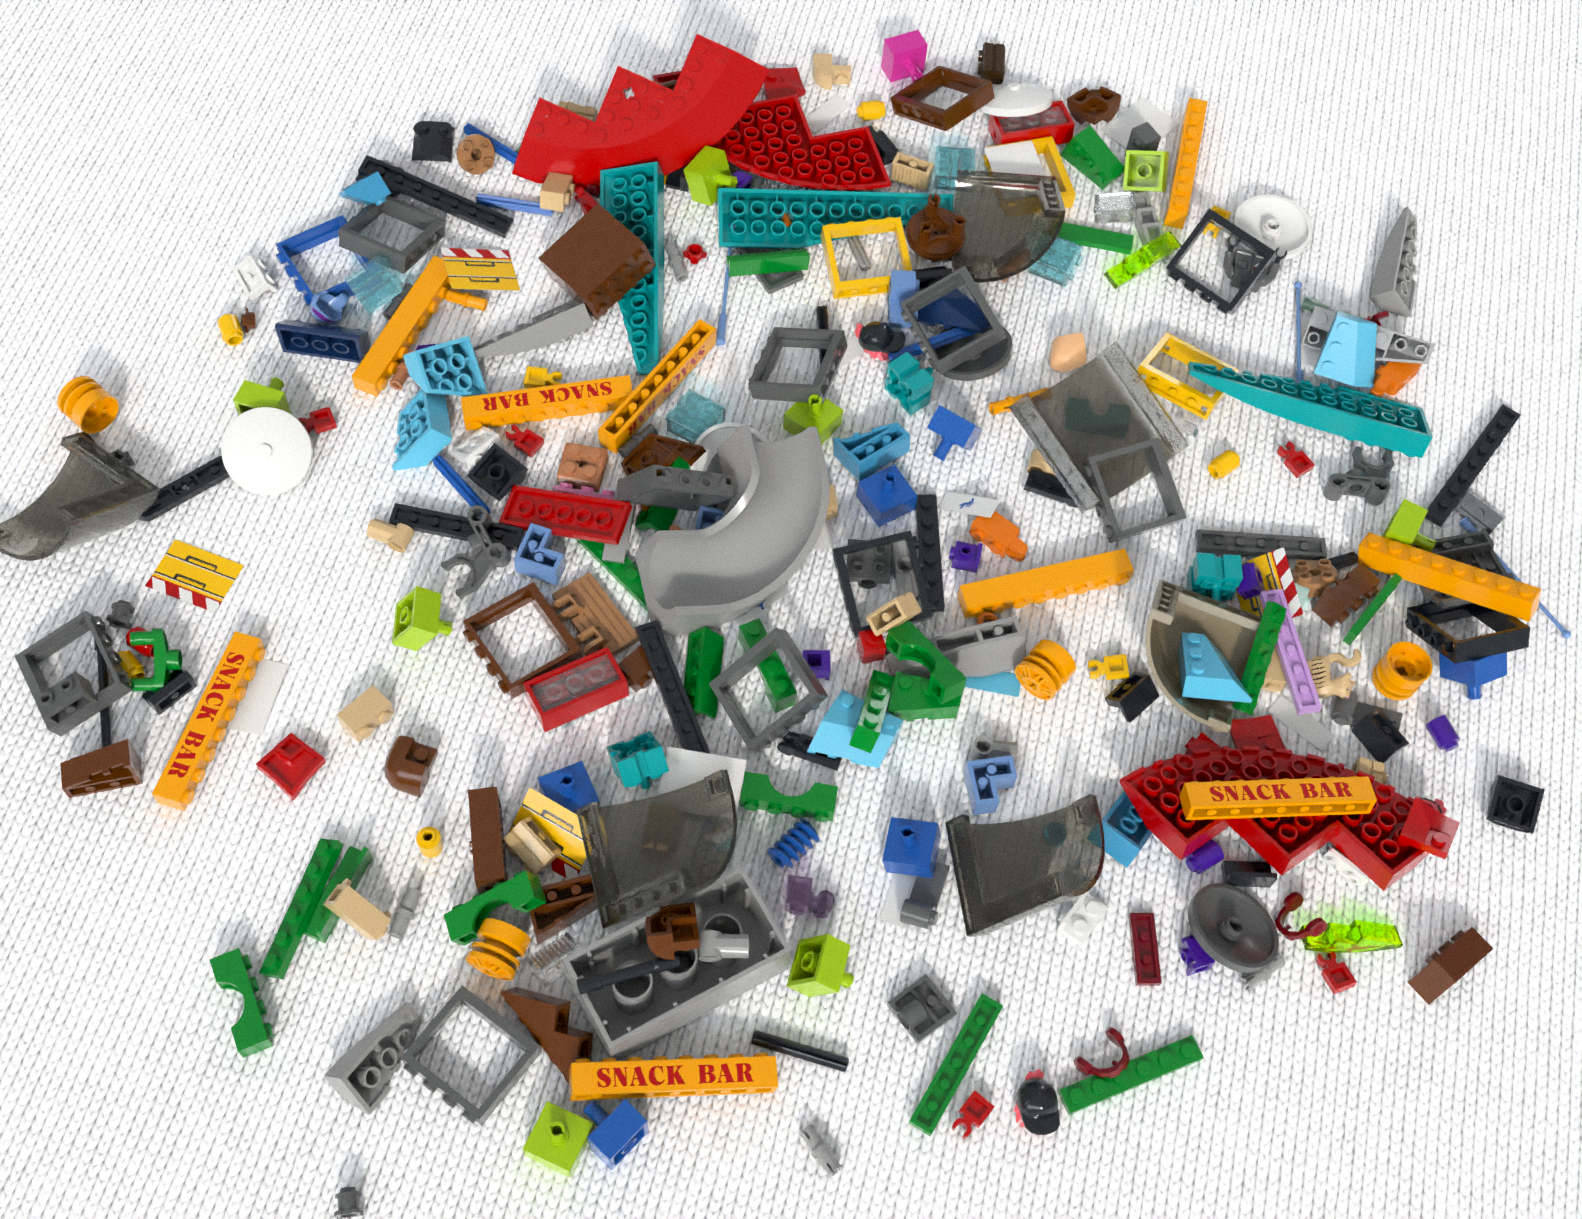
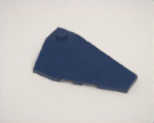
(954, 310)

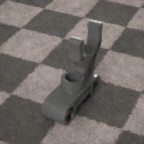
(1362, 481)
(484, 552)

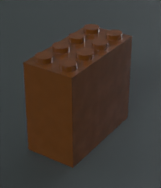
(597, 261)

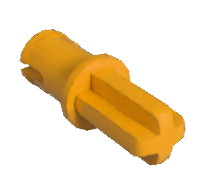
(467, 300)

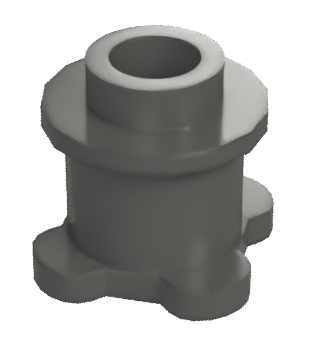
(120, 614)
(348, 1203)

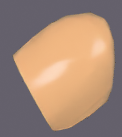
(1068, 352)

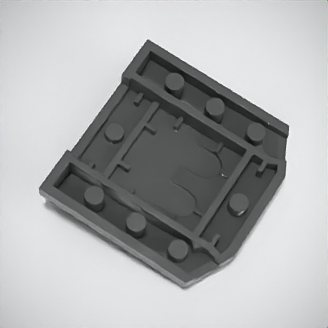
(1468, 548)

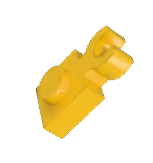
(1210, 227)
(539, 377)
(1112, 666)

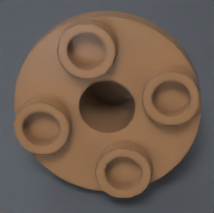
(475, 154)
(1314, 575)

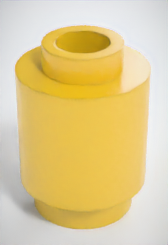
(871, 110)
(230, 329)
(1224, 464)
(131, 665)
(429, 842)

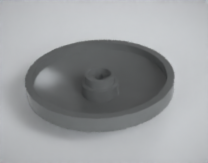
(981, 365)
(1233, 928)

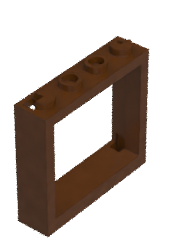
(908, 105)
(501, 609)

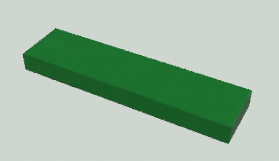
(1097, 238)
(1372, 609)

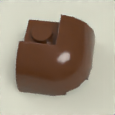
(1094, 105)
(409, 765)
(672, 930)

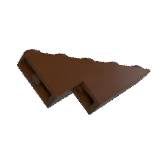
(548, 1023)

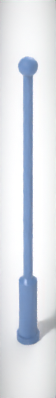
(720, 340)
(1299, 372)
(1469, 527)

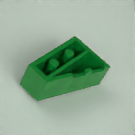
(1093, 158)
(913, 701)

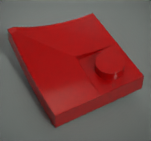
(782, 83)
(1256, 732)
(291, 765)
(1428, 829)

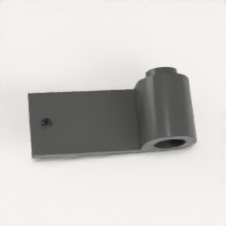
(1351, 711)
(922, 905)

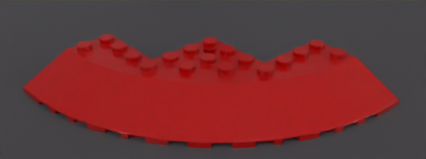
(645, 128)
(779, 146)
(1282, 841)

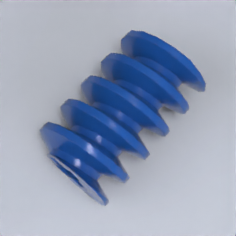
(792, 843)

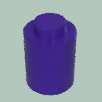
(1443, 733)
(1204, 857)

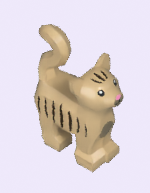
(1321, 674)

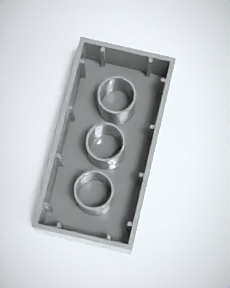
(656, 1004)

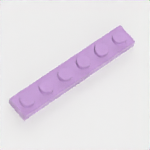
(1293, 659)

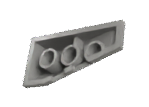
(369, 1065)

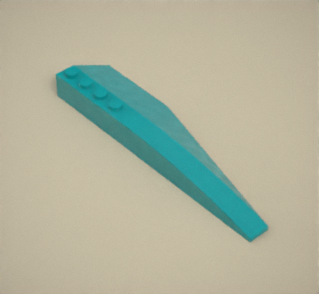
(637, 201)
(808, 213)
(1335, 411)

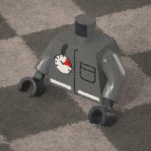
(1241, 264)

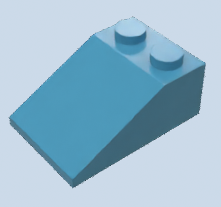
(1124, 831)

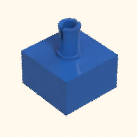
(953, 431)
(886, 495)
(1474, 672)
(569, 787)
(911, 847)
(615, 1132)

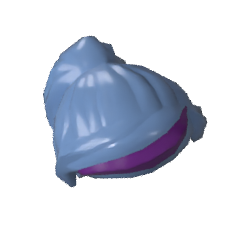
(327, 308)

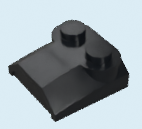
(433, 141)
(497, 472)
(1514, 804)

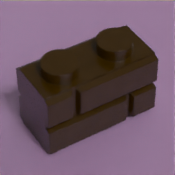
(992, 62)

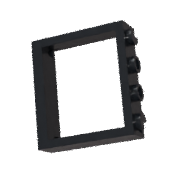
(1237, 233)
(917, 566)
(1509, 631)

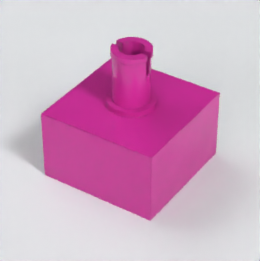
(904, 56)

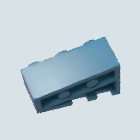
(872, 450)

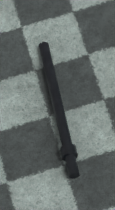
(103, 683)

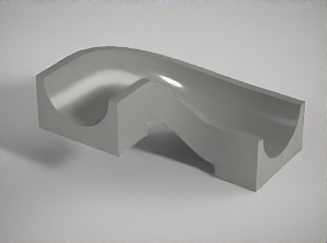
(755, 546)

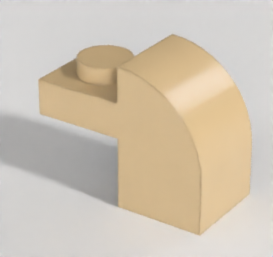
(826, 74)

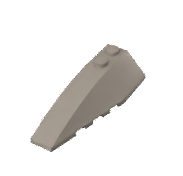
(1393, 279)
(546, 329)

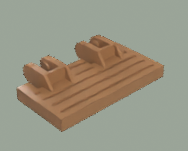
(595, 618)

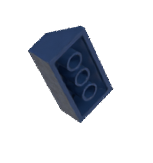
(323, 340)

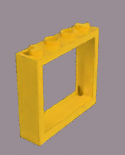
(1048, 148)
(867, 286)
(1175, 390)

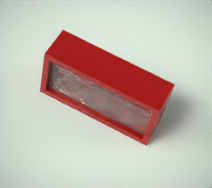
(1051, 122)
(576, 689)

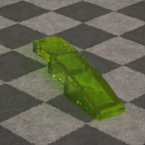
(1142, 260)
(1353, 938)

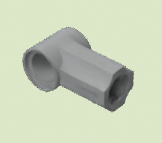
(993, 749)
(717, 946)

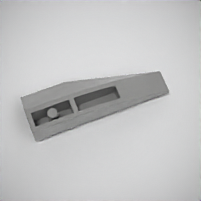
(1389, 343)
(974, 650)

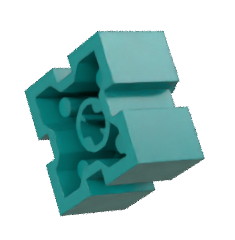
(909, 383)
(1215, 575)
(637, 760)

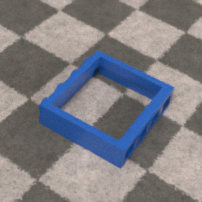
(306, 241)

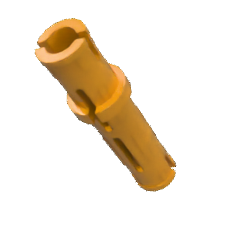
(1003, 405)

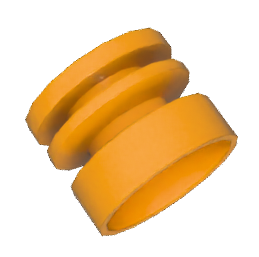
(87, 404)
(1045, 669)
(1401, 671)
(498, 949)

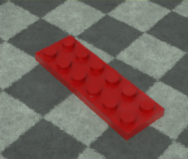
(567, 514)

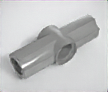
(904, 580)

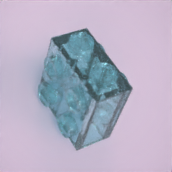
(947, 162)
(1059, 262)
(373, 283)
(693, 416)

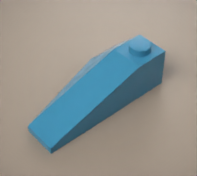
(367, 190)

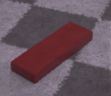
(1144, 949)

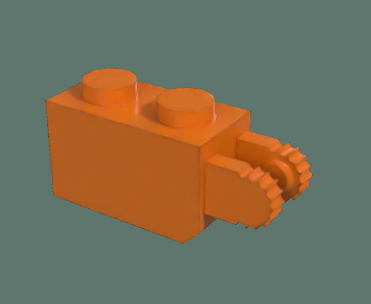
(1393, 377)
(999, 536)

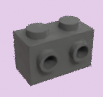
(1143, 138)
(66, 699)

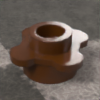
(248, 320)

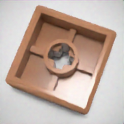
(593, 462)

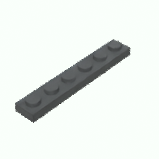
(1259, 544)

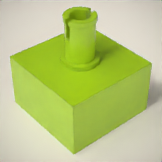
(1145, 171)
(707, 174)
(255, 396)
(824, 416)
(1406, 524)
(418, 619)
(820, 966)
(558, 1139)

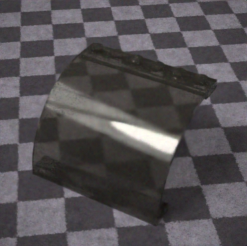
(1094, 413)

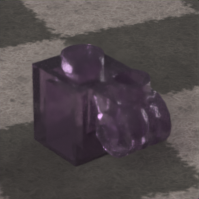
(802, 900)

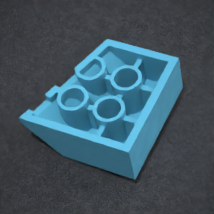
(1349, 351)
(446, 369)
(422, 430)
(1206, 671)
(837, 727)

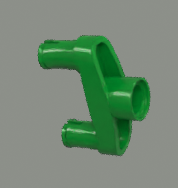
(164, 659)

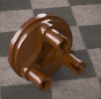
(936, 231)

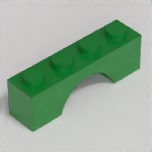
(909, 643)
(775, 678)
(872, 712)
(761, 795)
(521, 892)
(251, 1030)

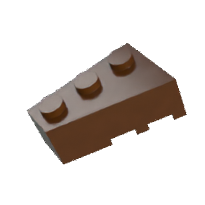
(1346, 595)
(102, 770)
(564, 905)
(1450, 965)

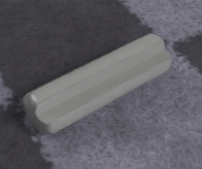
(859, 253)

